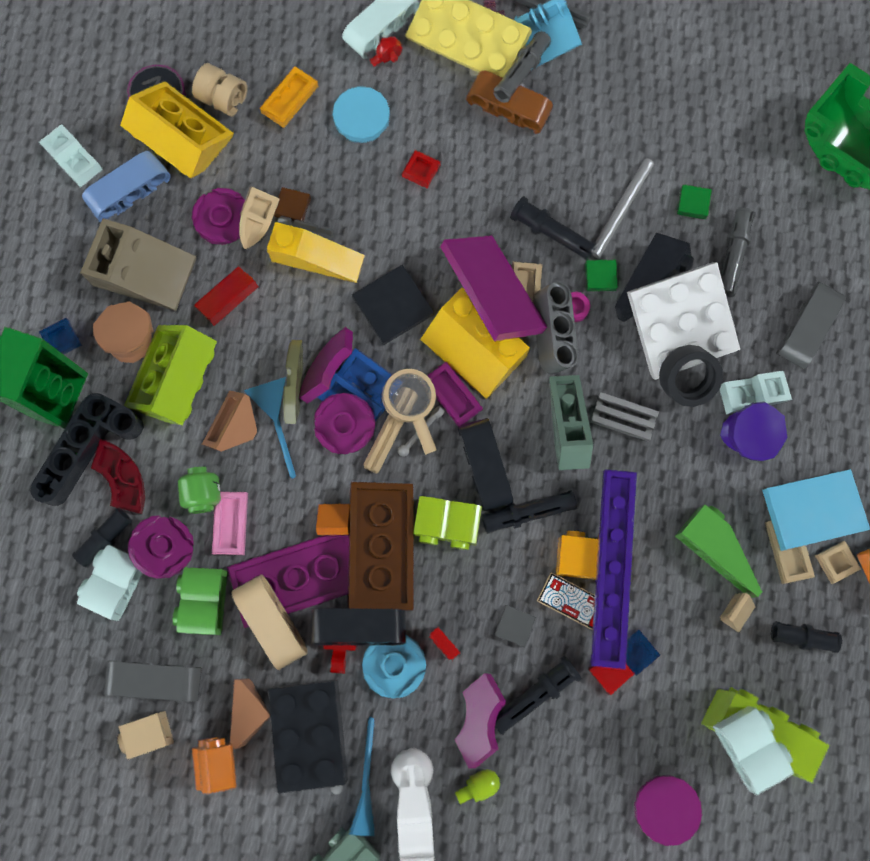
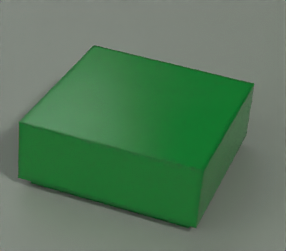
(694, 201)
(601, 275)

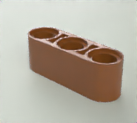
(523, 109)

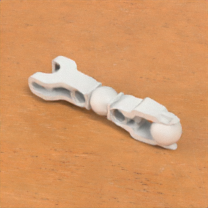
(412, 774)

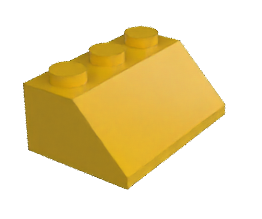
(175, 128)
(468, 348)

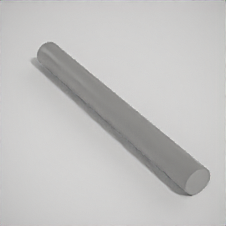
(622, 207)

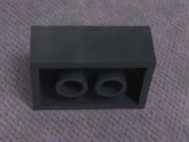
(307, 736)

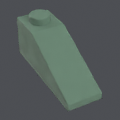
(570, 423)

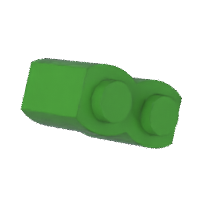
(201, 601)

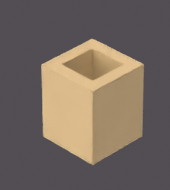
(145, 735)

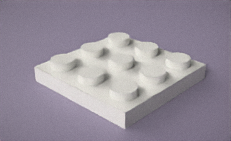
(684, 312)

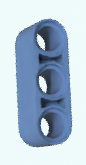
(125, 185)

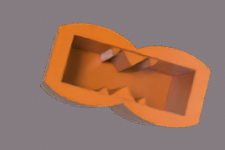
(214, 765)

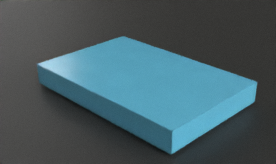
(815, 509)

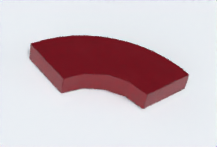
(122, 475)

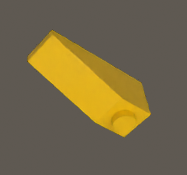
(313, 253)

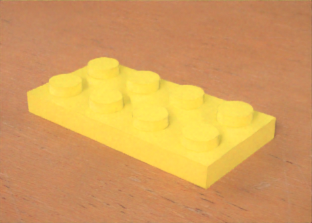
(469, 34)

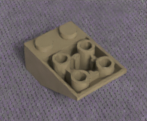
(137, 265)

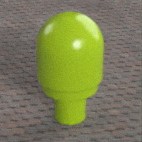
(479, 787)

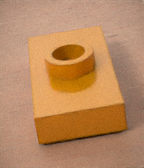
(289, 97)

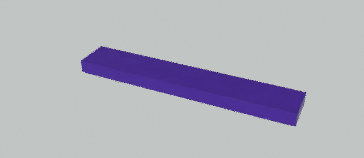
(614, 569)

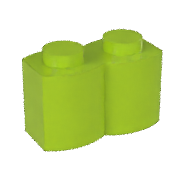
(447, 521)

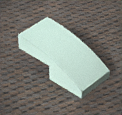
(70, 155)
(761, 388)

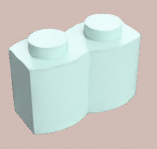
(110, 584)
(753, 749)

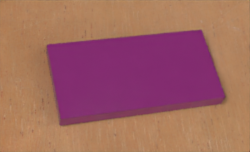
(493, 287)
(300, 573)

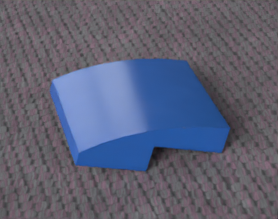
(366, 375)

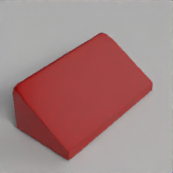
(226, 295)

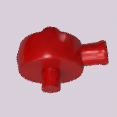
(387, 50)

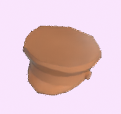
(124, 331)

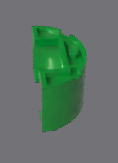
(841, 127)

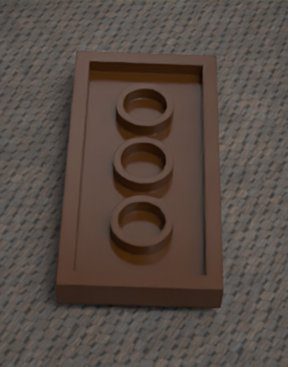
(381, 546)

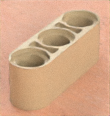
(269, 622)

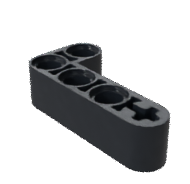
(81, 453)

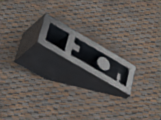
(661, 260)

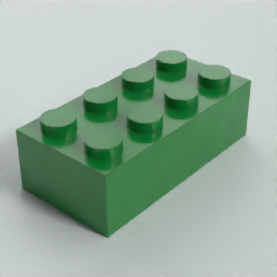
(38, 378)

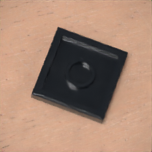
(393, 304)

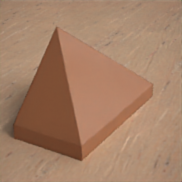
(232, 424)
(247, 713)

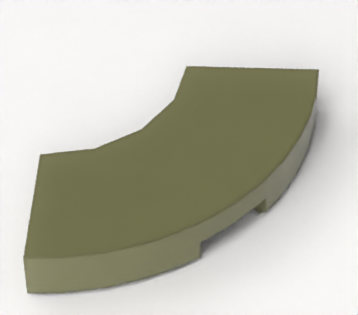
(291, 394)

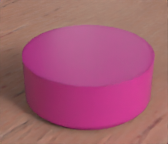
(581, 306)

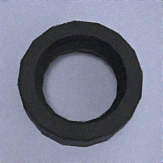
(706, 389)

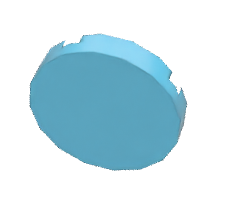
(361, 114)
(402, 659)

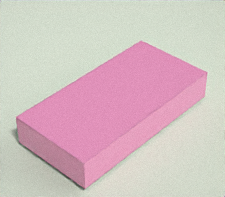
(230, 524)

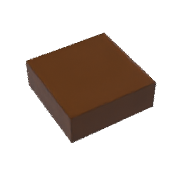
(292, 204)

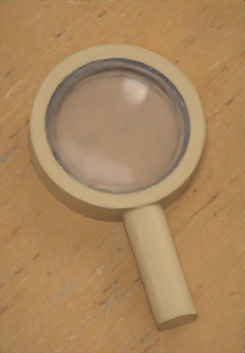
(409, 398)

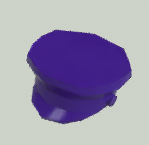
(755, 431)

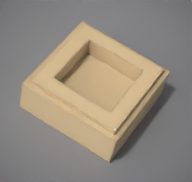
(838, 562)

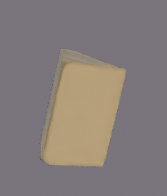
(738, 611)

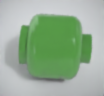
(199, 490)

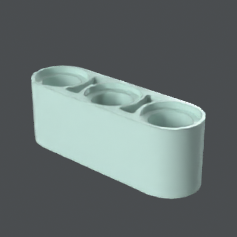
(377, 22)

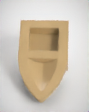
(256, 216)

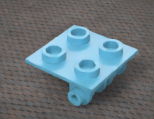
(557, 22)

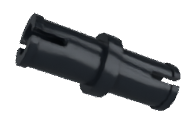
(102, 537)
(806, 637)

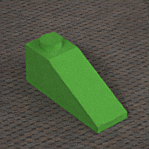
(717, 545)

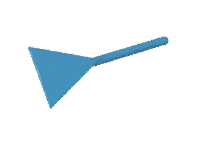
(269, 399)
(363, 821)

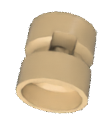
(219, 89)

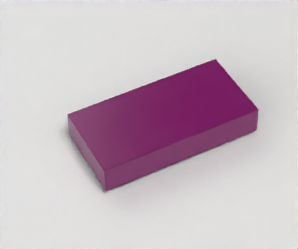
(454, 395)

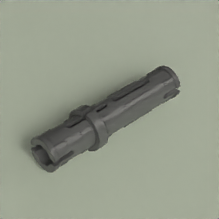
(528, 59)
(737, 241)

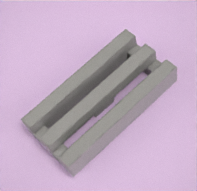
(649, 424)

